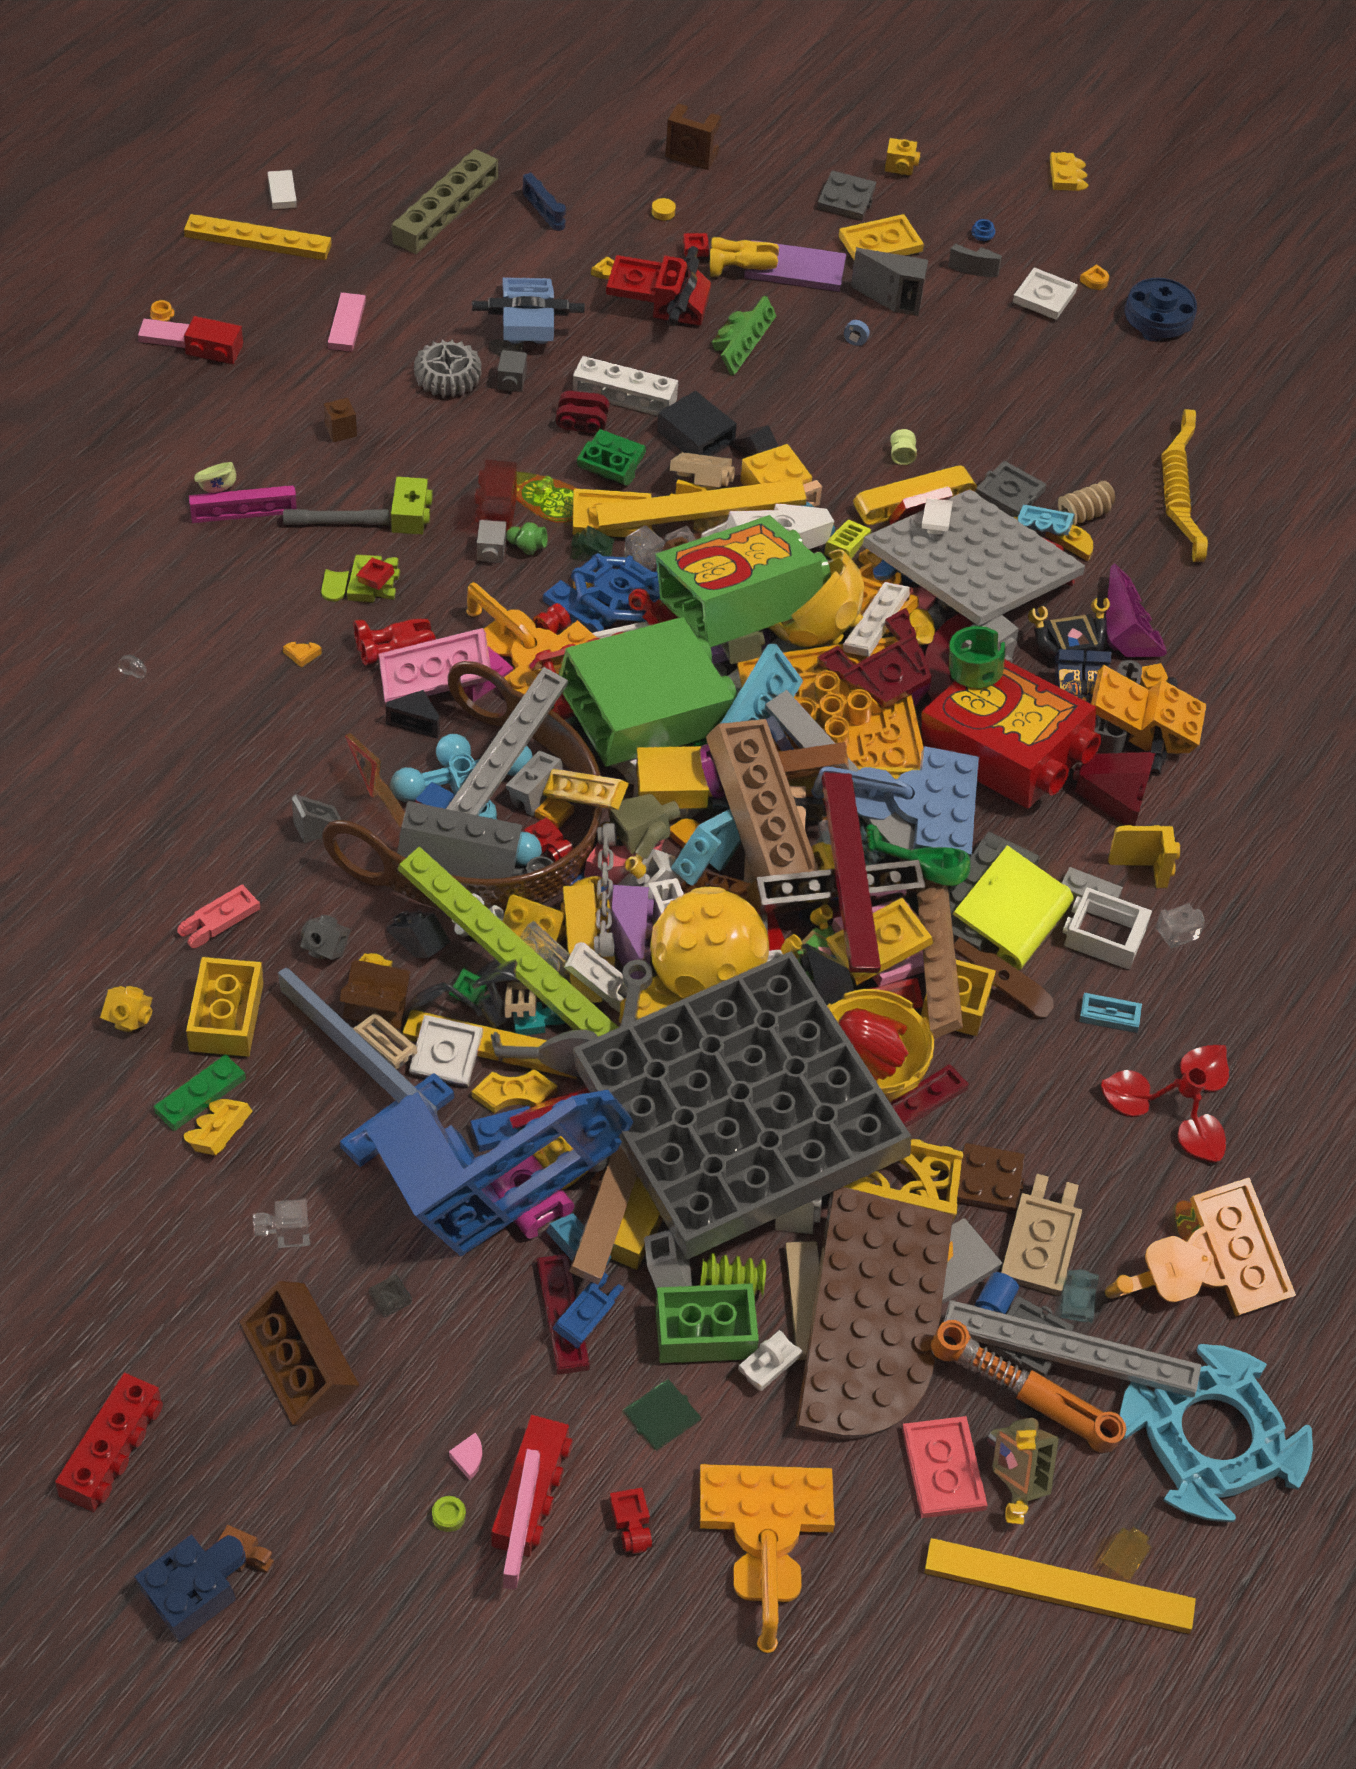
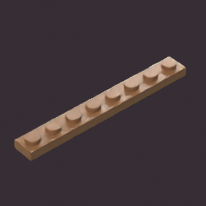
(940, 960)

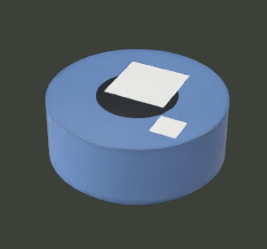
(856, 332)

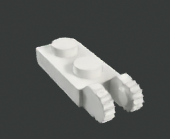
(597, 974)

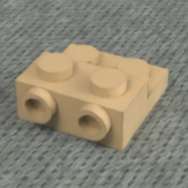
(708, 470)

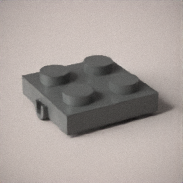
(847, 195)
(1010, 488)
(1026, 1310)

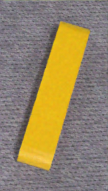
(880, 502)

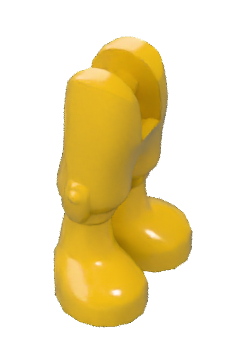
(743, 254)

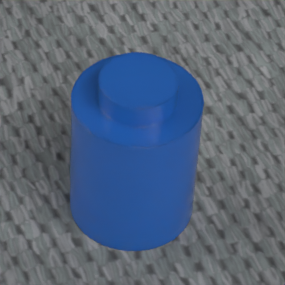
(998, 1293)

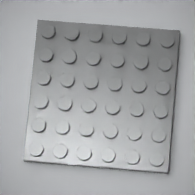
(980, 564)

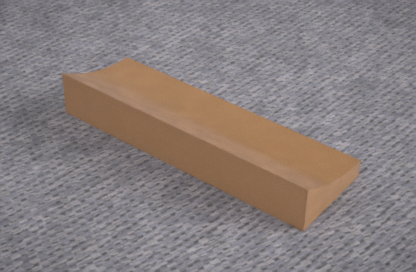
(760, 799)

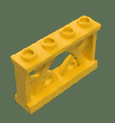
(919, 1163)

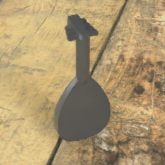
(554, 1053)

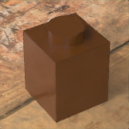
(340, 420)

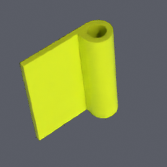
(1015, 906)

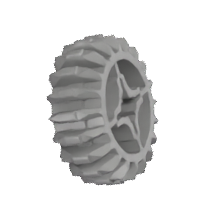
(447, 368)

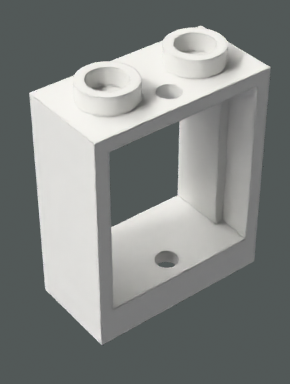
(1113, 910)

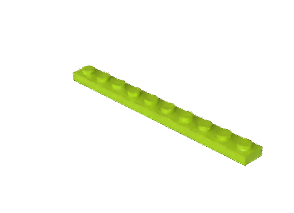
(503, 943)

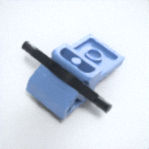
(528, 309)

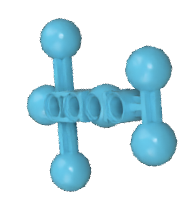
(454, 753)

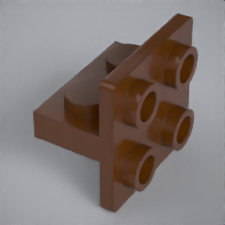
(376, 990)

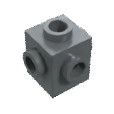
(324, 937)

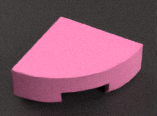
(468, 1456)

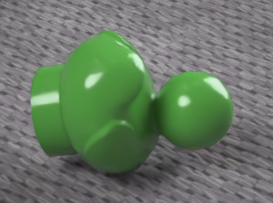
(528, 537)

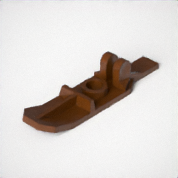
(1017, 985)

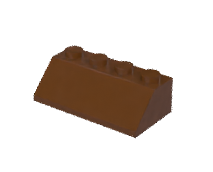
(298, 1352)

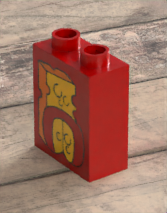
(1018, 729)

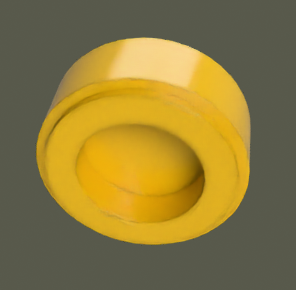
(663, 209)

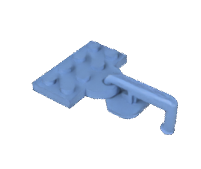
(934, 798)

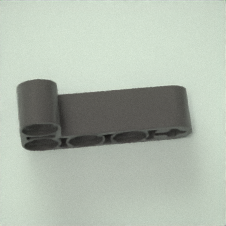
(1112, 736)

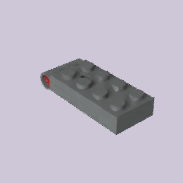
(981, 860)

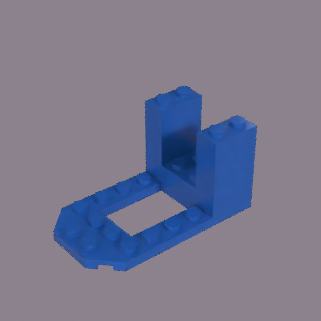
(453, 1188)

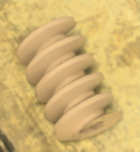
(1088, 502)

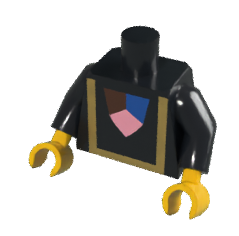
(1071, 632)

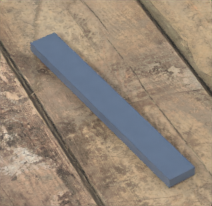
(346, 1037)

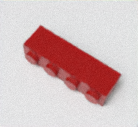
(553, 1444)

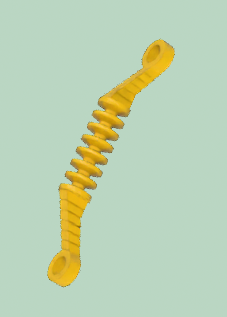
(1177, 486)

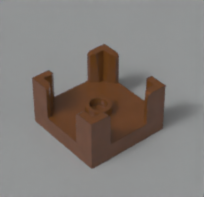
(691, 140)

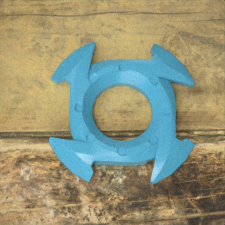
(1203, 1479)

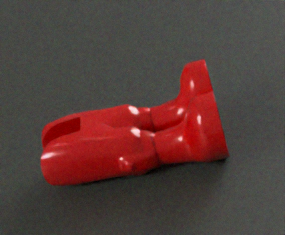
(393, 636)

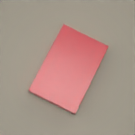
(944, 1467)

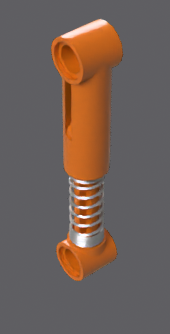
(1032, 1388)

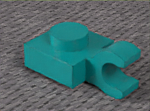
(536, 1024)

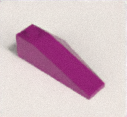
(1128, 621)

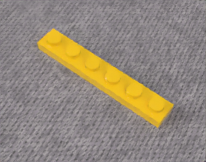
(257, 237)

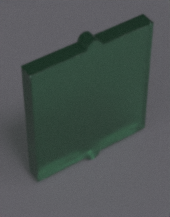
(662, 1414)

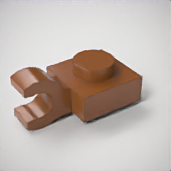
(255, 1555)

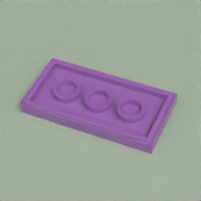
(804, 268)

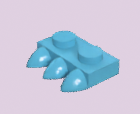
(1046, 520)

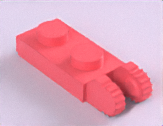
(219, 916)

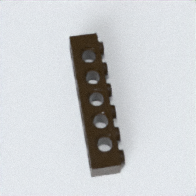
(819, 887)

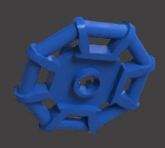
(607, 585)

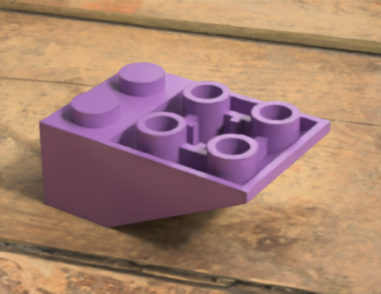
(632, 924)

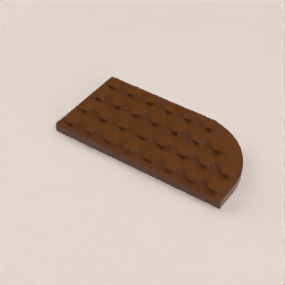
(873, 1314)

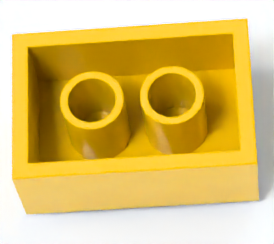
(225, 1006)

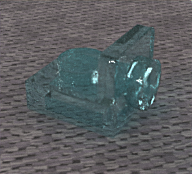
(1079, 1295)

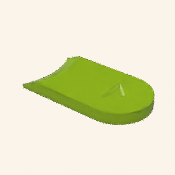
(334, 585)

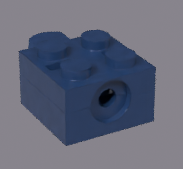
(191, 1583)

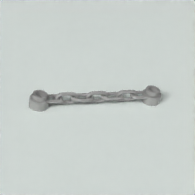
(605, 943)

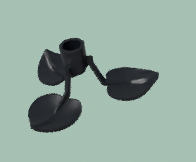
(490, 1005)

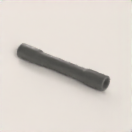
(306, 517)

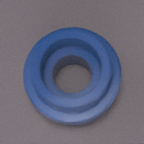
(983, 230)

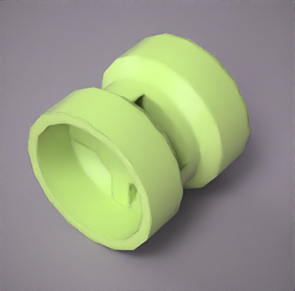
(903, 447)

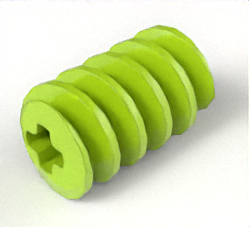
(725, 1273)

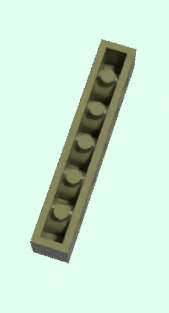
(444, 201)

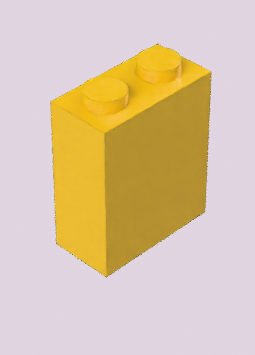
(672, 775)

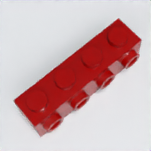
(109, 1442)

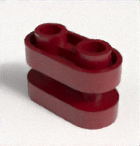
(582, 411)

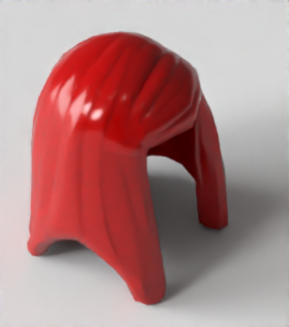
(875, 1040)

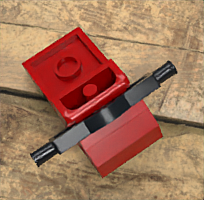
(674, 286)

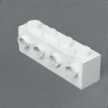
(625, 385)

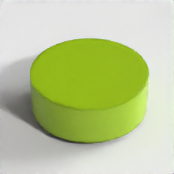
(448, 1514)

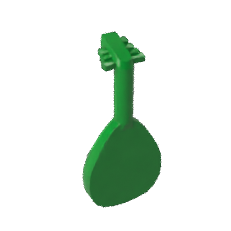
(937, 864)

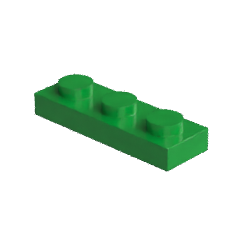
(199, 1092)

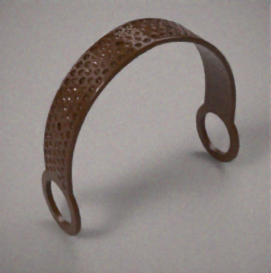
(535, 886)

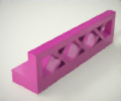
(241, 504)

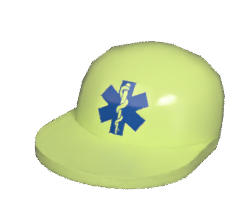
(217, 477)

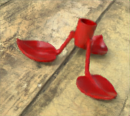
(1201, 1070)

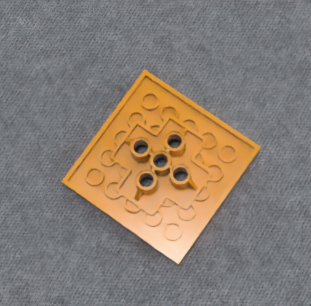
(871, 732)

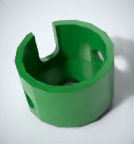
(981, 661)

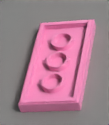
(428, 664)

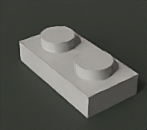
(1079, 881)

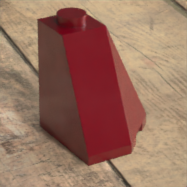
(1115, 783)

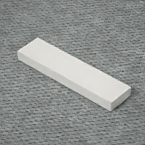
(872, 626)

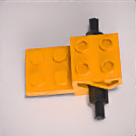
(1156, 718)

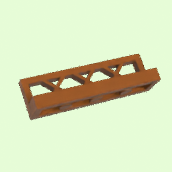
(809, 761)

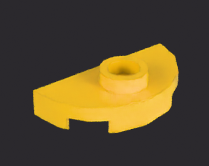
(1077, 542)

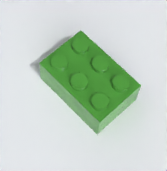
(706, 1323)

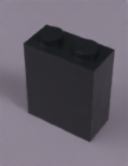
(696, 425)

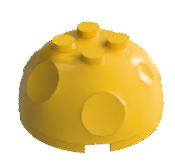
(830, 610)
(706, 940)
(917, 1038)

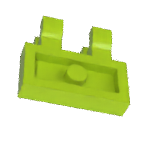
(364, 593)

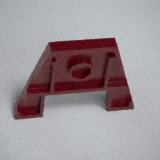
(888, 673)

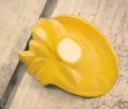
(923, 626)

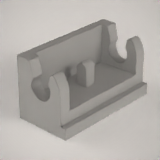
(531, 781)

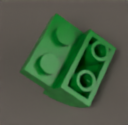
(611, 457)

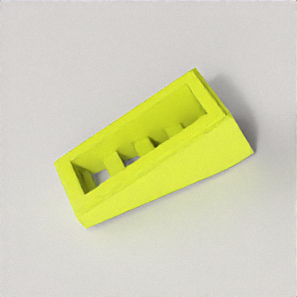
(852, 543)

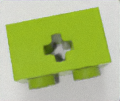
(410, 505)

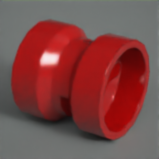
(554, 619)

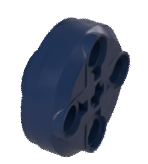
(1161, 308)

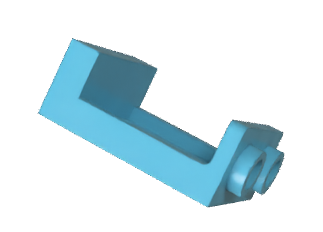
(710, 843)

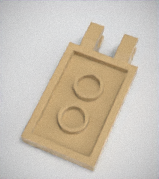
(1042, 1239)

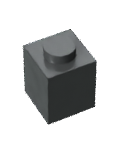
(512, 371)

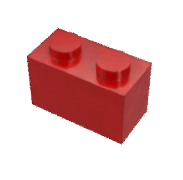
(213, 340)

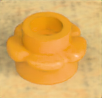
(161, 311)

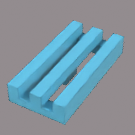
(1110, 1016)

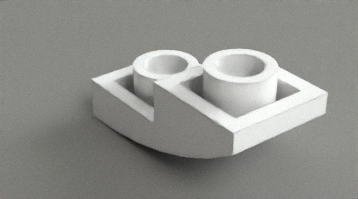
(937, 515)

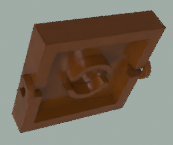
(990, 1178)

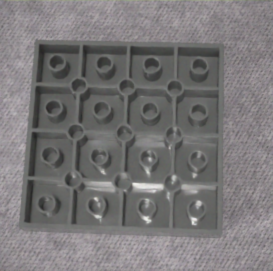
(743, 1103)

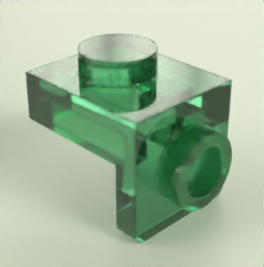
(591, 542)

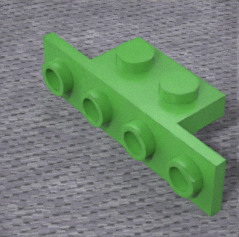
(742, 334)

